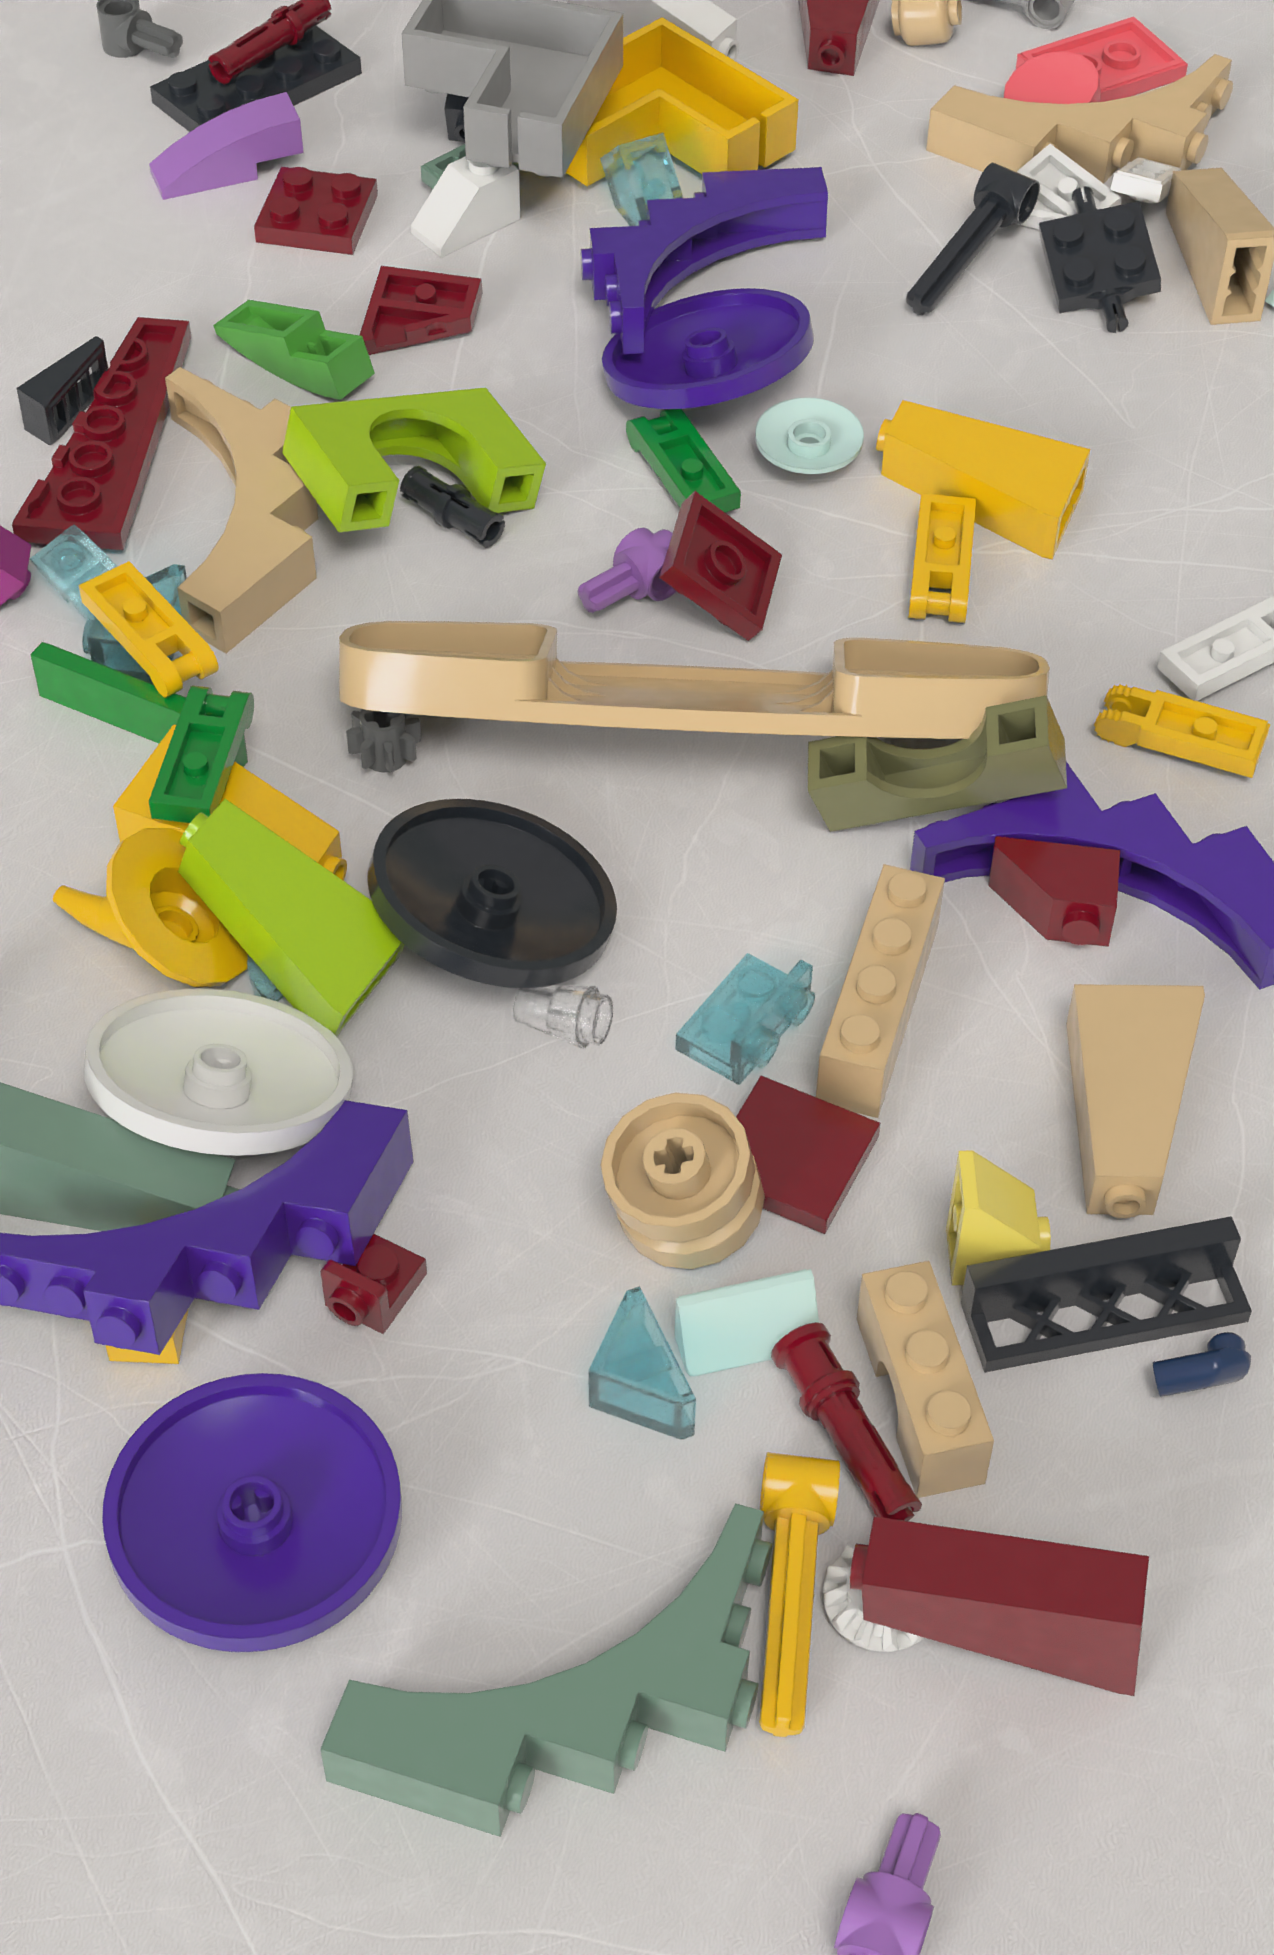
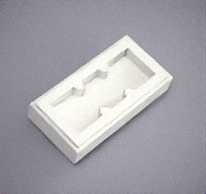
(1144, 180)

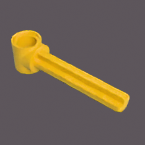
(798, 1505)

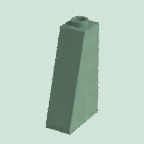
(92, 1170)

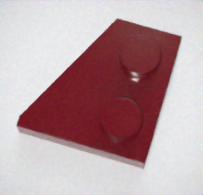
(418, 308)

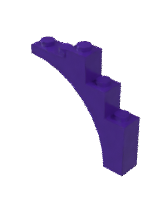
(681, 235)
(1213, 885)
(230, 1251)

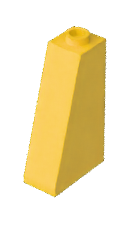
(1019, 479)
(249, 794)

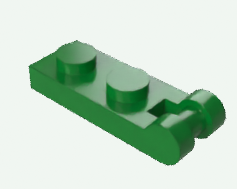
(682, 459)
(200, 754)

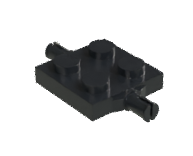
(1100, 258)

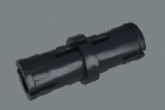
(452, 506)

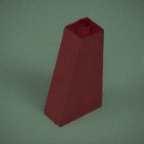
(835, 33)
(1008, 1598)

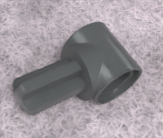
(130, 30)

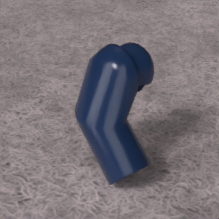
(1220, 1365)

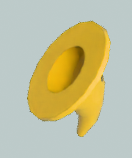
(158, 912)

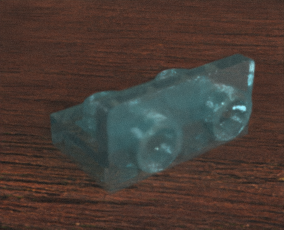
(746, 1017)

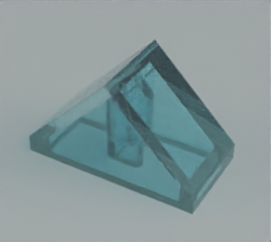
(638, 1373)

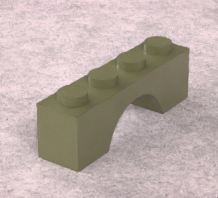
(871, 782)

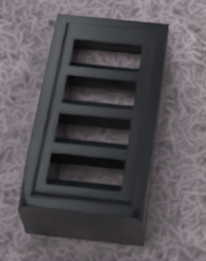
(54, 397)

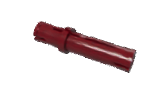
(283, 28)

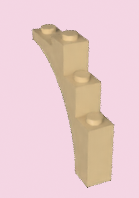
(1098, 136)
(264, 548)

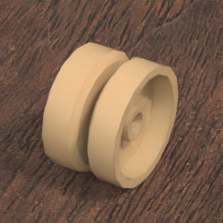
(683, 1180)

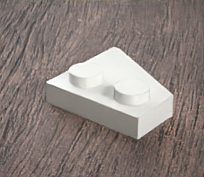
(1058, 180)

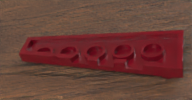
(113, 443)

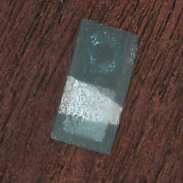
(70, 562)

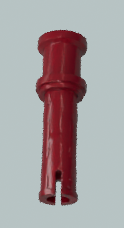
(832, 1398)

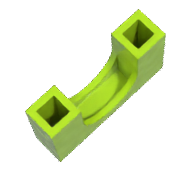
(342, 445)

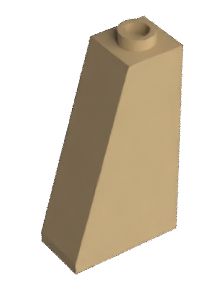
(1222, 243)
(1128, 1083)

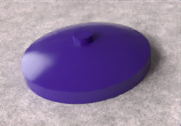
(711, 349)
(252, 1512)

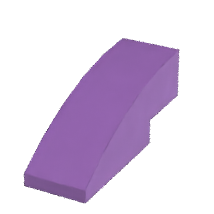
(229, 147)

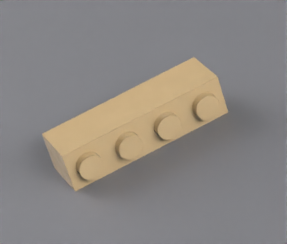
(880, 990)

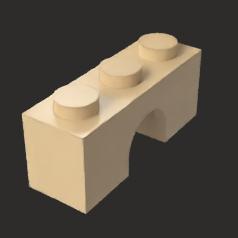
(938, 1408)

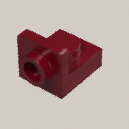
(375, 1287)

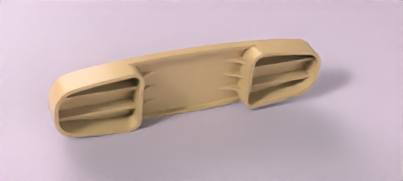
(515, 676)

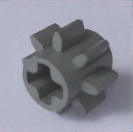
(383, 739)

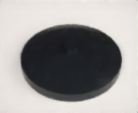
(491, 893)

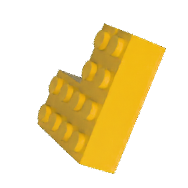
(702, 101)

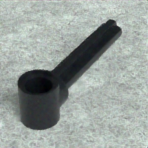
(999, 201)

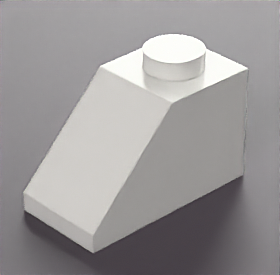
(467, 205)

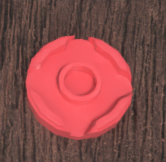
(1055, 79)

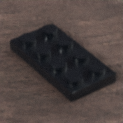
(298, 69)

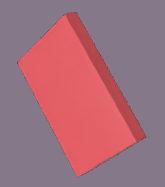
(1124, 55)

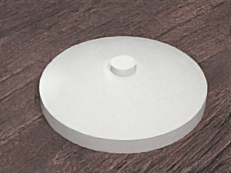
(216, 1071)

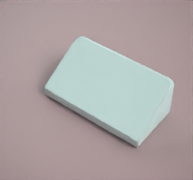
(742, 1321)

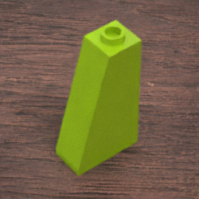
(289, 914)

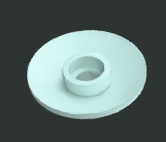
(809, 435)

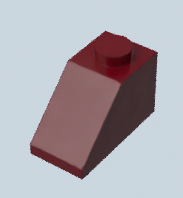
(1058, 887)

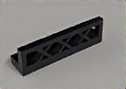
(1099, 1272)

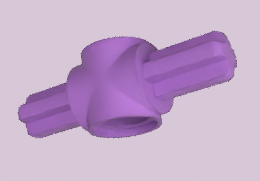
(634, 571)
(889, 1907)

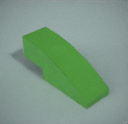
(297, 347)

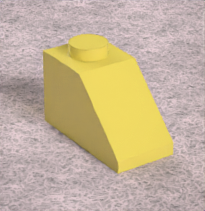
(990, 1216)

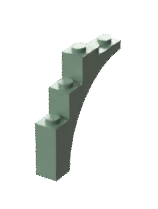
(479, 1750)

